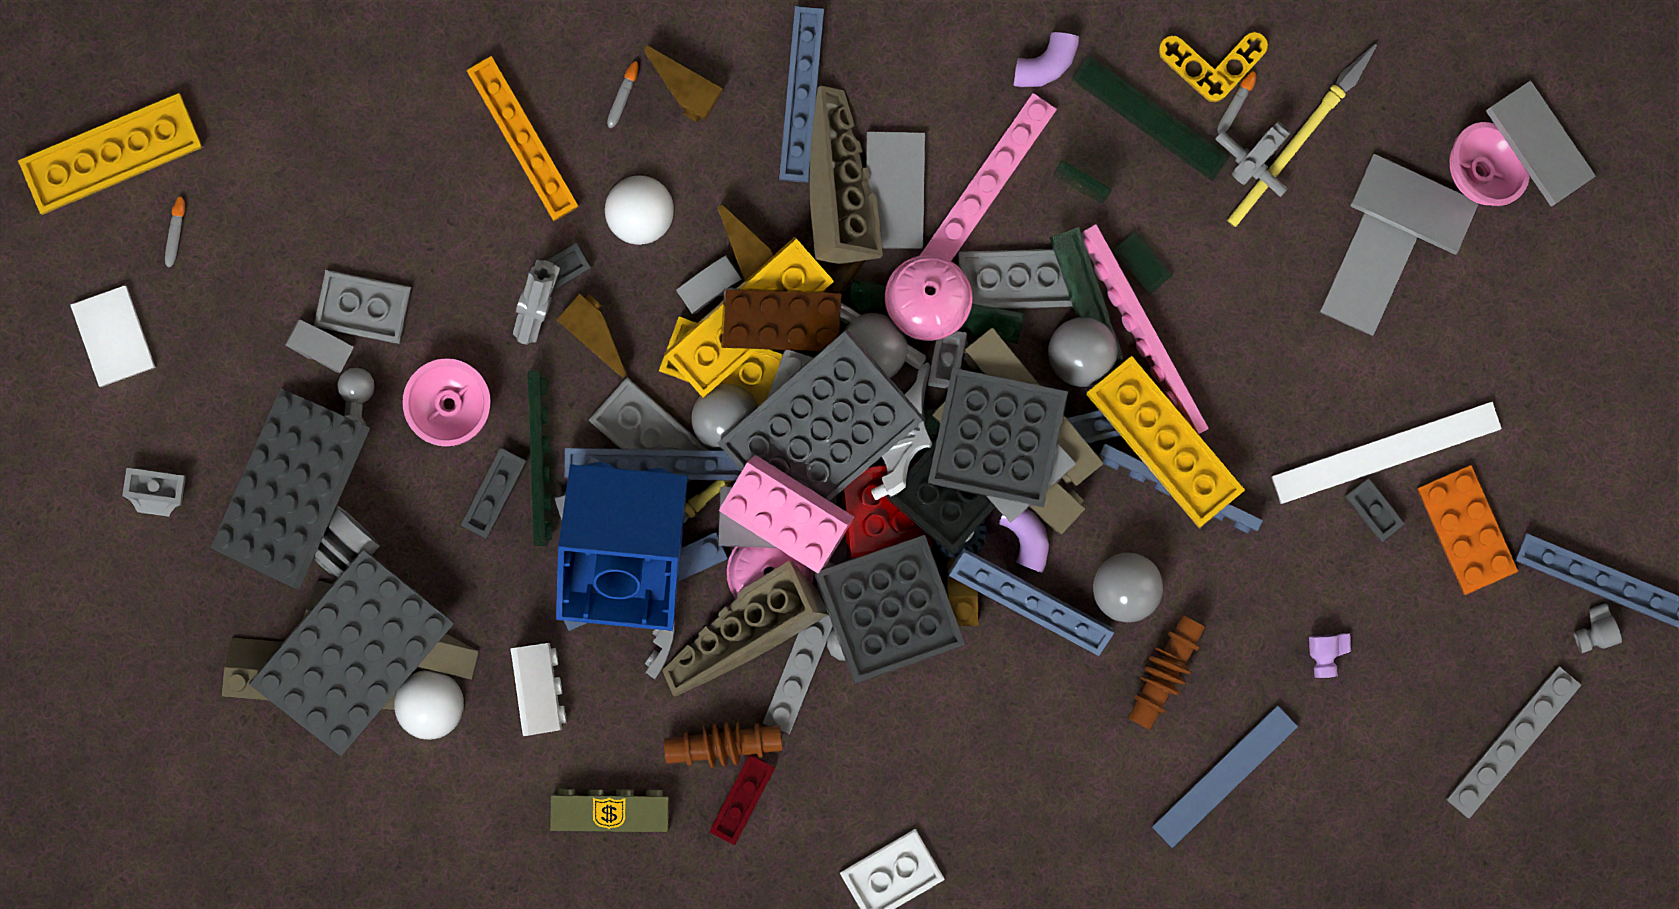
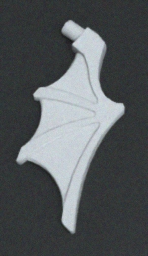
(900, 455)

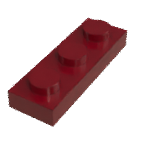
(742, 799)

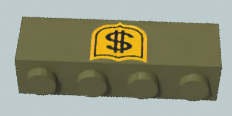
(609, 812)

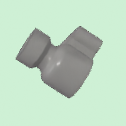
(1603, 630)

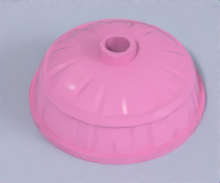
(1500, 171)
(927, 315)
(426, 396)
(749, 563)

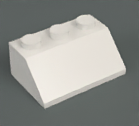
(538, 689)

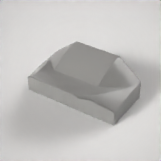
(948, 354)
(153, 491)

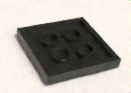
(940, 511)

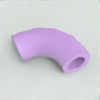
(1050, 64)
(1032, 539)

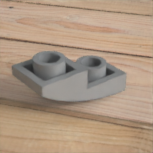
(709, 284)
(319, 346)
(657, 660)

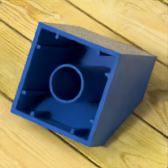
(620, 546)

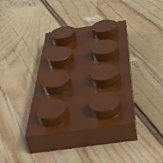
(780, 319)

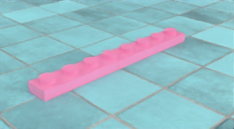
(990, 179)
(1137, 322)

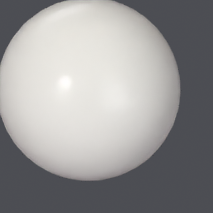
(639, 210)
(429, 704)

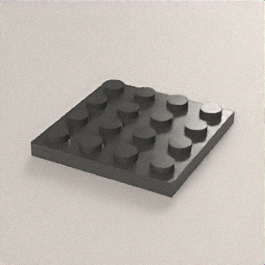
(998, 437)
(889, 609)

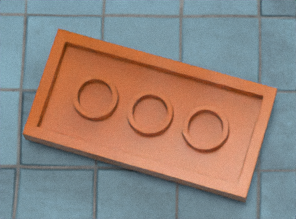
(1467, 530)

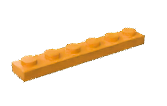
(522, 138)

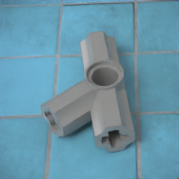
(535, 301)

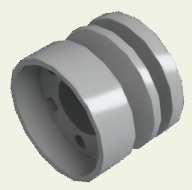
(342, 542)

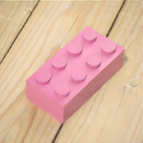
(786, 513)

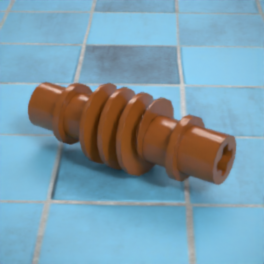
(1166, 672)
(724, 744)

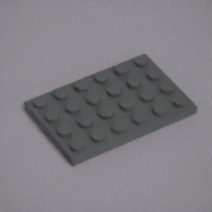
(827, 420)
(290, 488)
(351, 652)

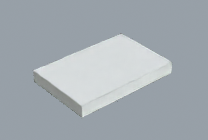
(112, 336)
(893, 874)

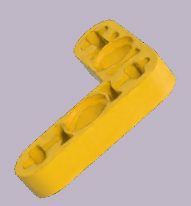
(1219, 74)

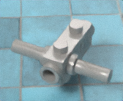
(1252, 162)

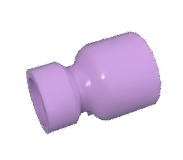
(1325, 650)

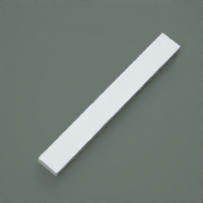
(1386, 452)

